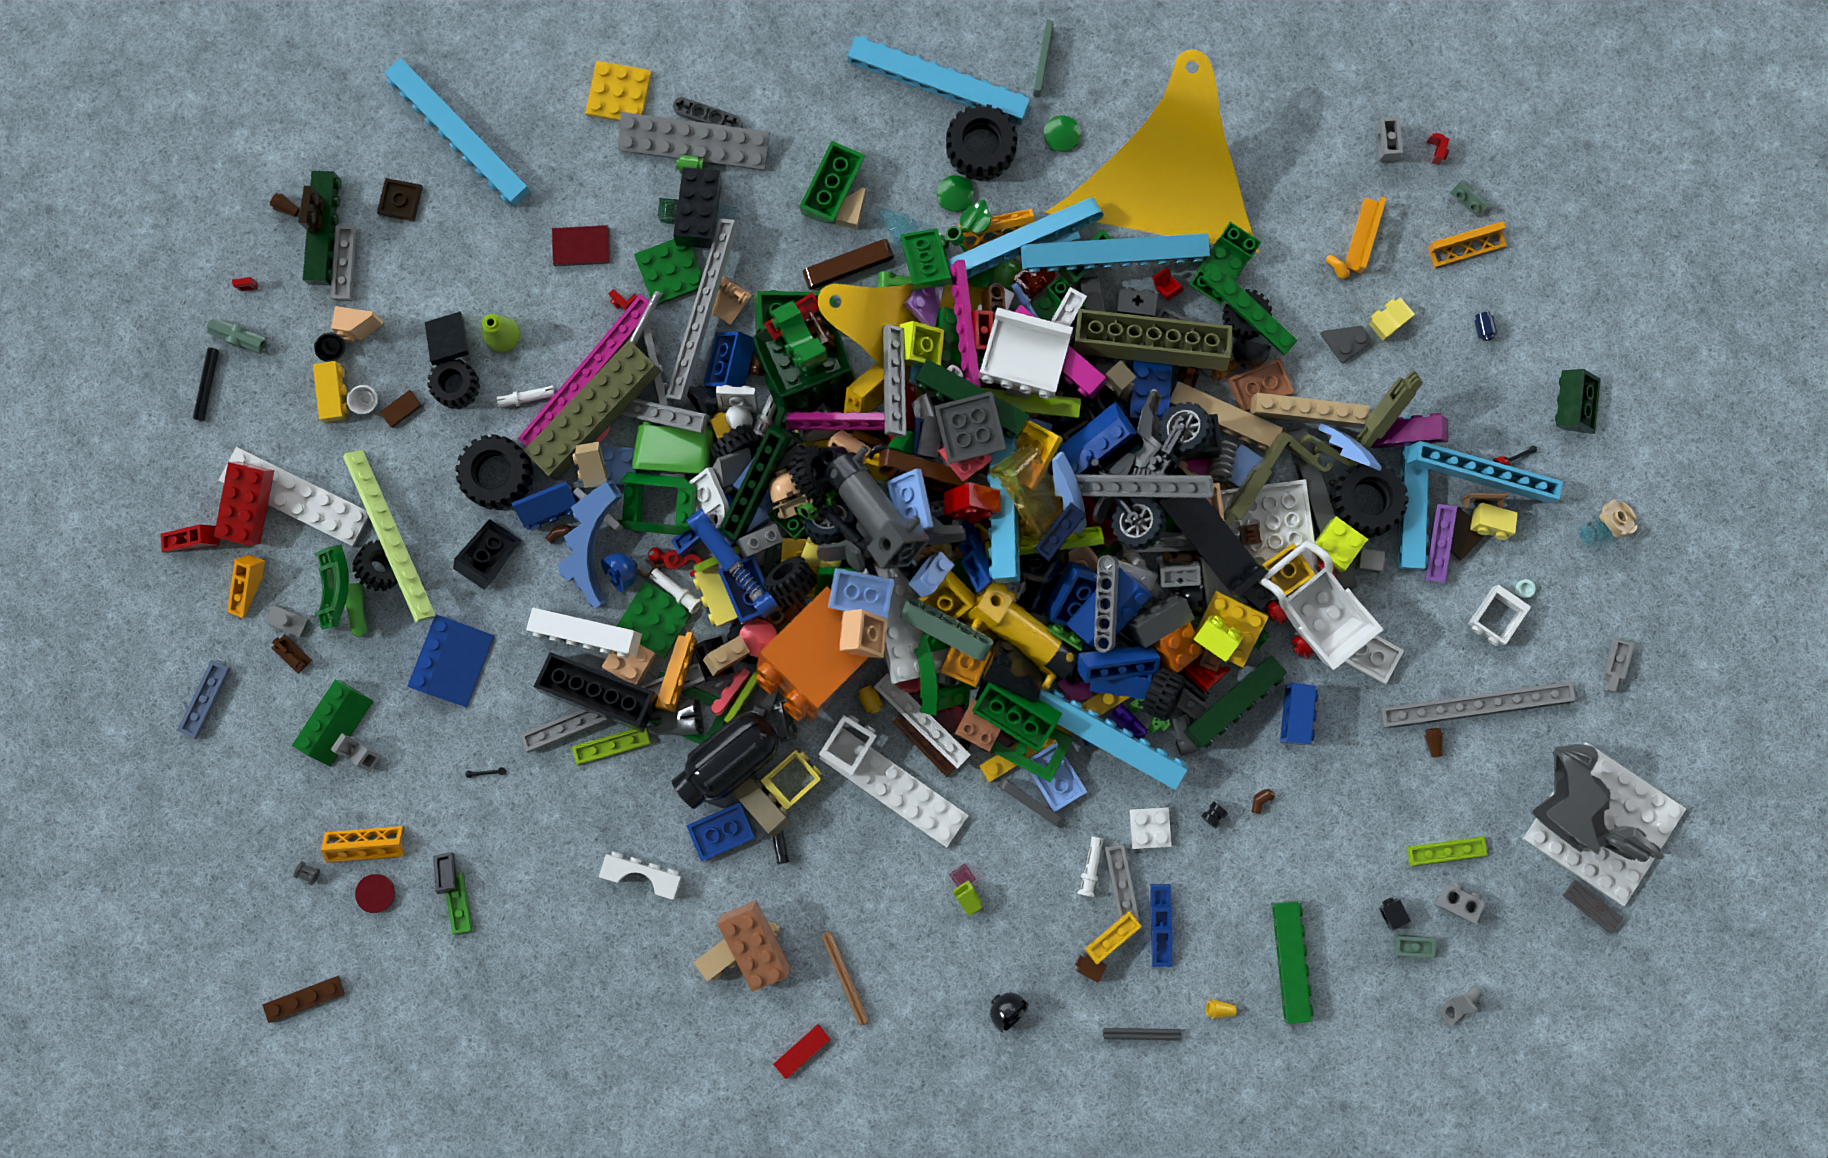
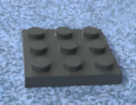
(970, 427)

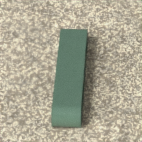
(946, 628)

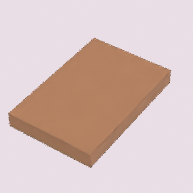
(1266, 378)

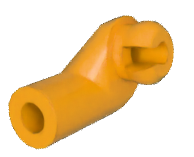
(1339, 266)

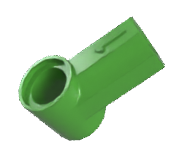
(889, 279)

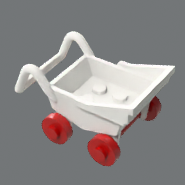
(1321, 612)

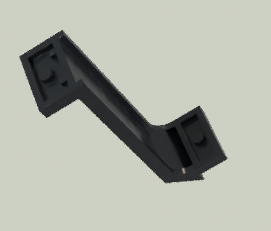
(1214, 541)

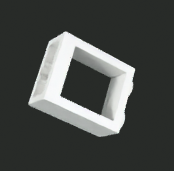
(1509, 600)
(838, 762)

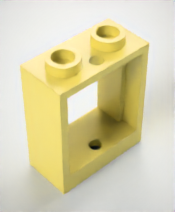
(776, 792)

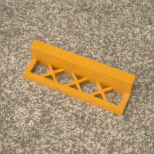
(1000, 223)
(1364, 234)
(1467, 237)
(676, 672)
(362, 848)

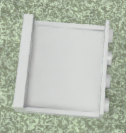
(1025, 353)

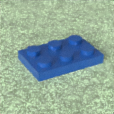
(720, 831)

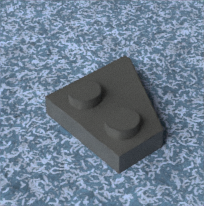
(1346, 341)

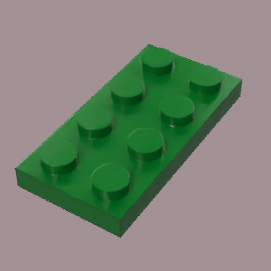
(925, 259)

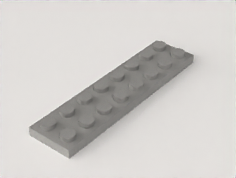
(690, 138)

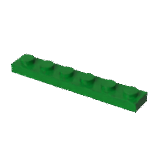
(1249, 309)

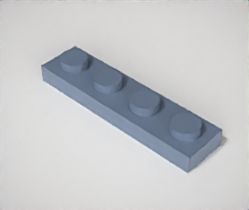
(203, 699)

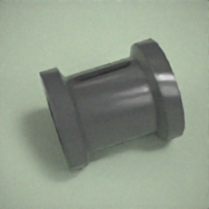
(313, 873)

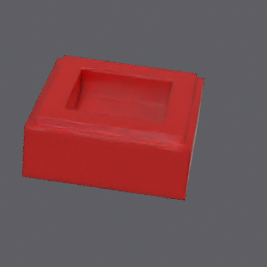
(244, 284)

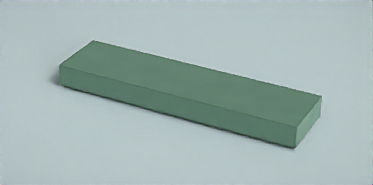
(1043, 58)

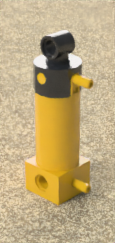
(999, 613)

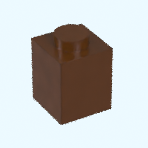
(1088, 968)

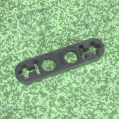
(709, 112)
(1031, 803)

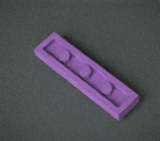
(1441, 543)

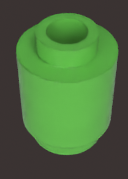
(689, 162)

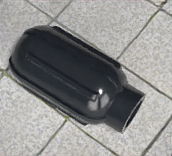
(726, 759)

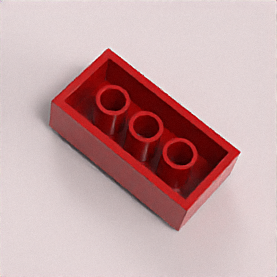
(244, 503)

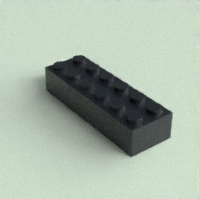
(596, 692)

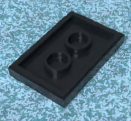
(446, 338)

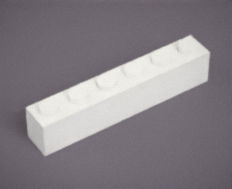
(585, 632)

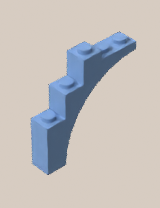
(580, 565)

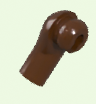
(558, 531)
(1260, 798)

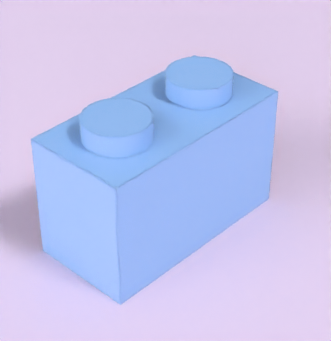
(931, 574)

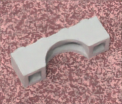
(664, 882)

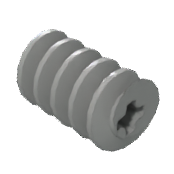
(1221, 466)

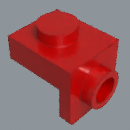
(1441, 150)
(1166, 285)
(619, 302)

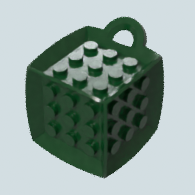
(801, 390)

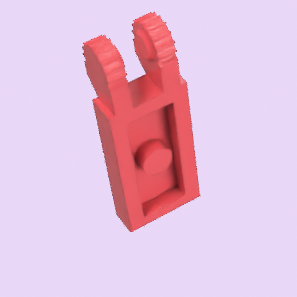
(730, 693)

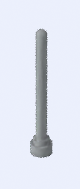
(645, 317)

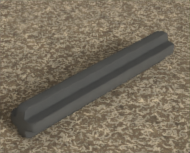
(1141, 1034)

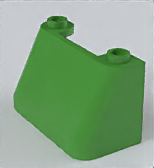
(672, 450)

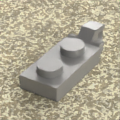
(1617, 663)

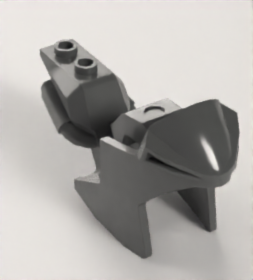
(1579, 807)

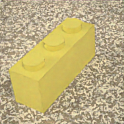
(715, 596)

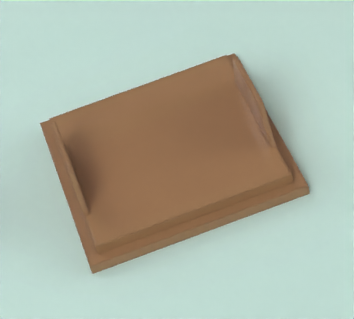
(1483, 498)

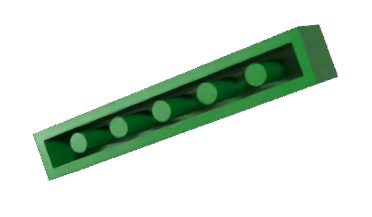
(1291, 962)

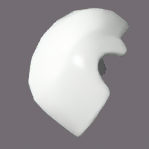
(362, 399)
(738, 416)

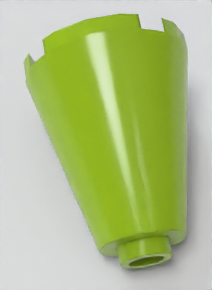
(500, 332)

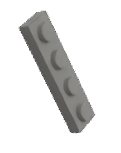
(343, 262)
(1121, 880)

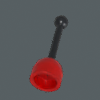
(1506, 461)

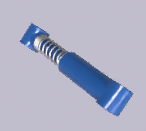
(731, 562)

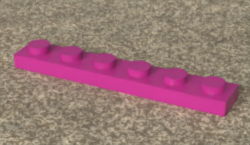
(835, 421)

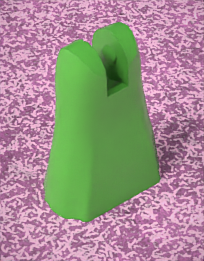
(355, 610)

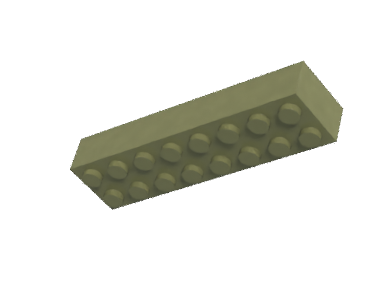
(1153, 339)
(592, 409)

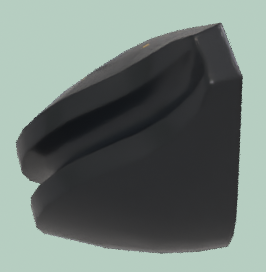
(704, 400)

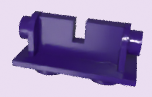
(1127, 720)

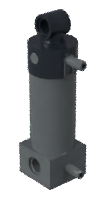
(893, 538)

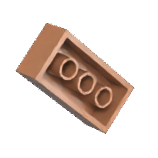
(754, 945)

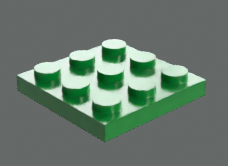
(669, 270)
(656, 618)

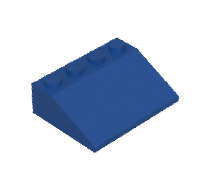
(450, 661)

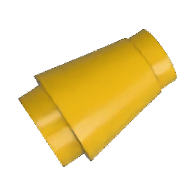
(1219, 1009)

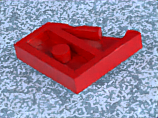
(1202, 676)

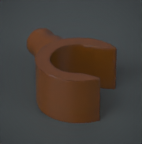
(654, 566)

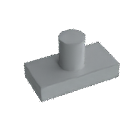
(287, 621)

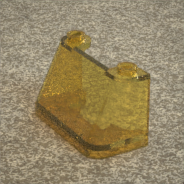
(1030, 490)

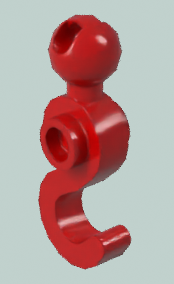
(672, 559)

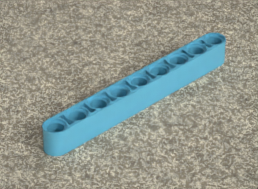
(1038, 232)

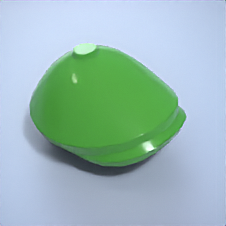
(1006, 272)

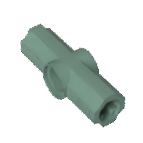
(236, 335)

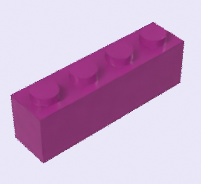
(1415, 429)

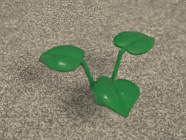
(977, 219)

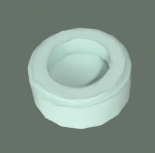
(1525, 589)

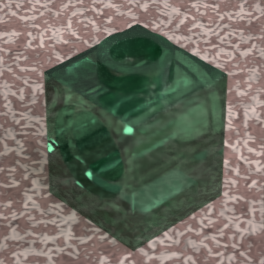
(667, 210)

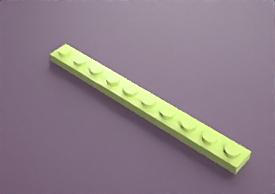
(389, 536)

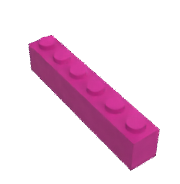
(1078, 370)

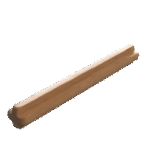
(845, 978)

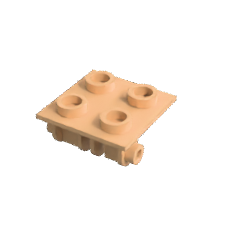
(729, 301)

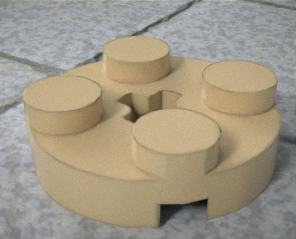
(1618, 518)

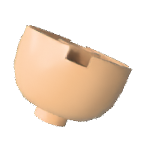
(781, 486)

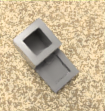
(356, 752)

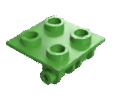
(1066, 634)

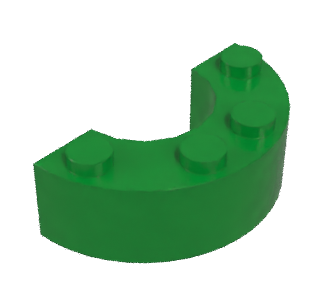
(799, 342)

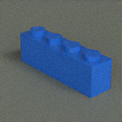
(1118, 663)

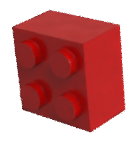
(972, 502)

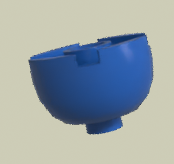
(620, 569)

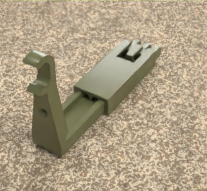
(1378, 421)
(1259, 475)

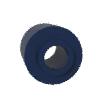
(1485, 326)

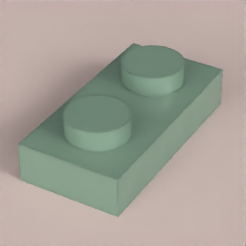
(1415, 946)

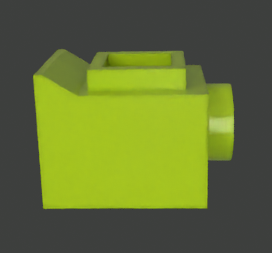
(968, 898)

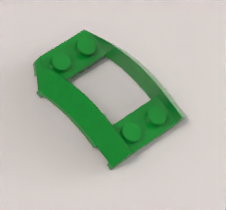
(633, 503)
(334, 583)
(934, 698)

